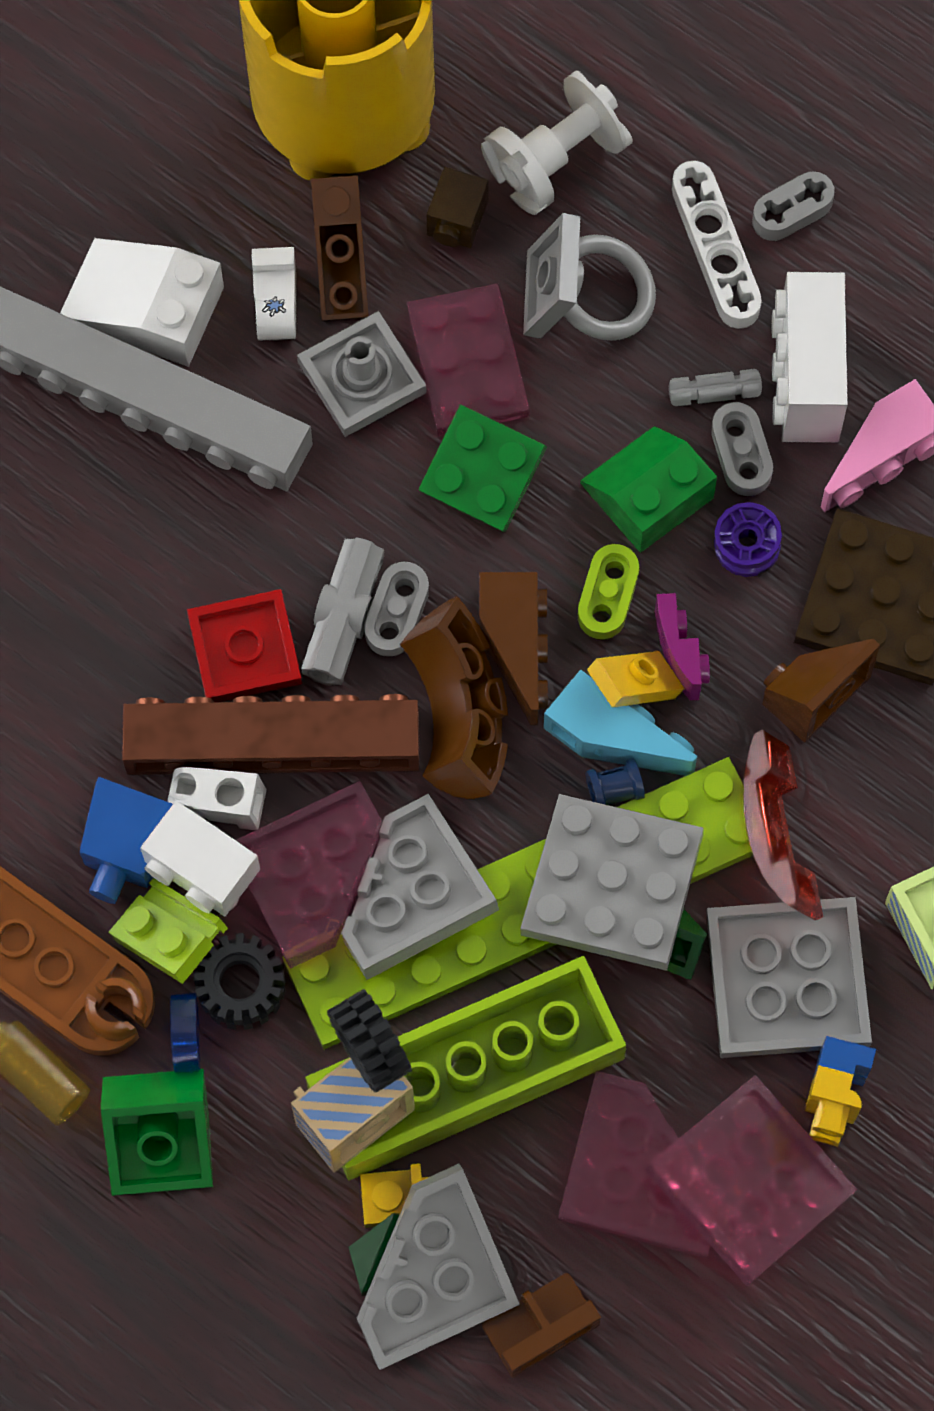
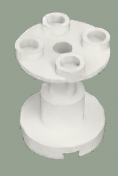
(534, 158)

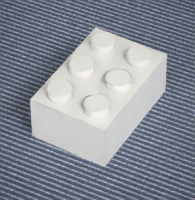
(810, 357)

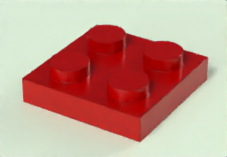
(244, 646)

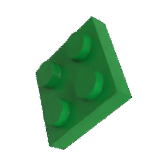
(482, 468)

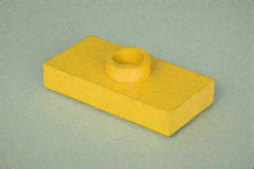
(635, 679)

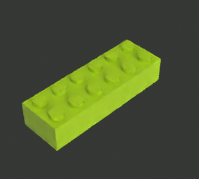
(497, 1058)

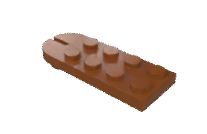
(68, 973)

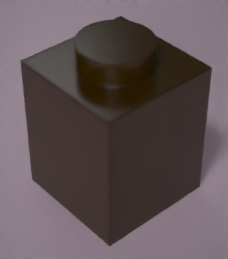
(457, 208)

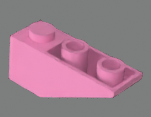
(891, 436)

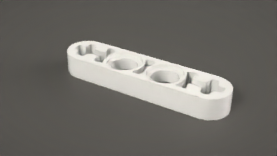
(711, 245)

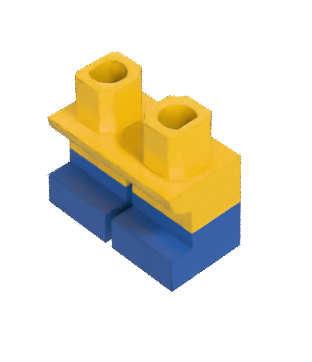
(830, 1091)

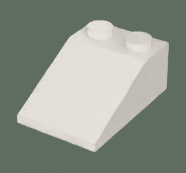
(146, 296)

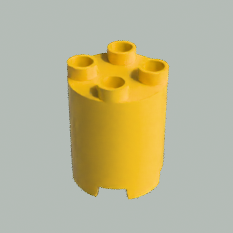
(340, 79)

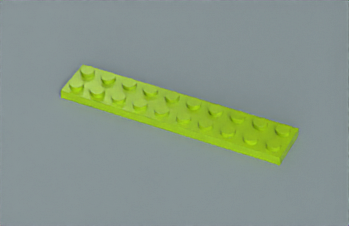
(703, 799)

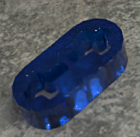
(185, 1033)

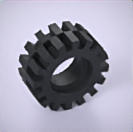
(246, 1010)
(369, 1040)

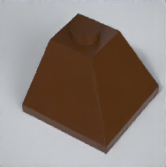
(818, 685)

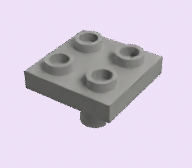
(361, 373)

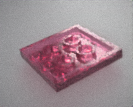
(750, 1180)

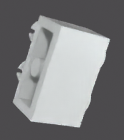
(199, 860)

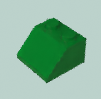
(651, 486)
(156, 1132)

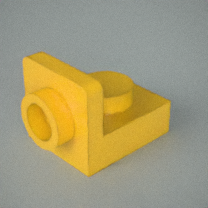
(386, 1193)

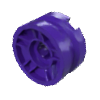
(739, 523)

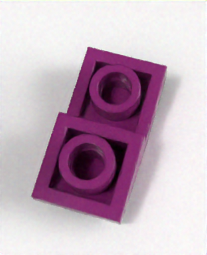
(679, 652)

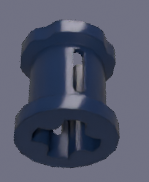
(615, 784)

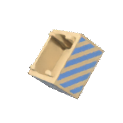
(346, 1116)

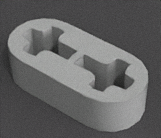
(798, 213)

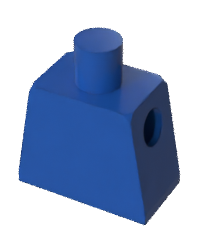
(113, 834)

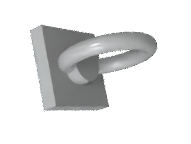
(557, 275)

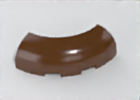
(463, 701)

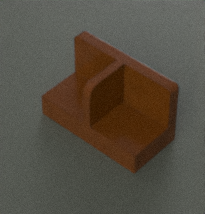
(541, 1324)

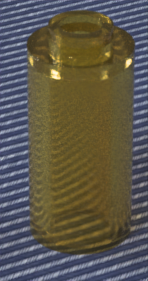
(39, 1073)

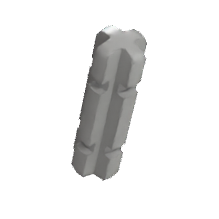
(715, 387)

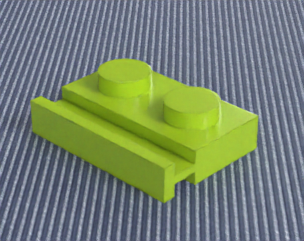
(167, 931)

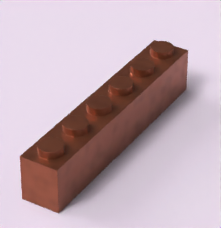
(272, 735)

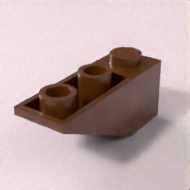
(339, 247)
(509, 621)

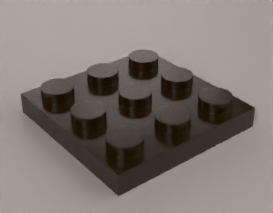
(876, 587)

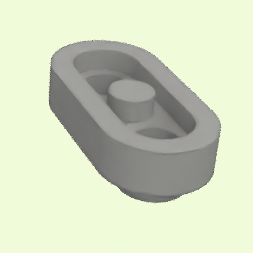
(744, 451)
(396, 611)

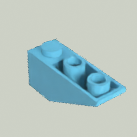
(614, 734)

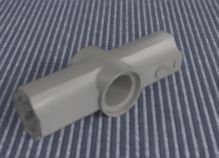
(342, 611)

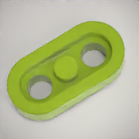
(608, 594)

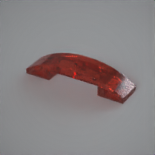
(767, 778)

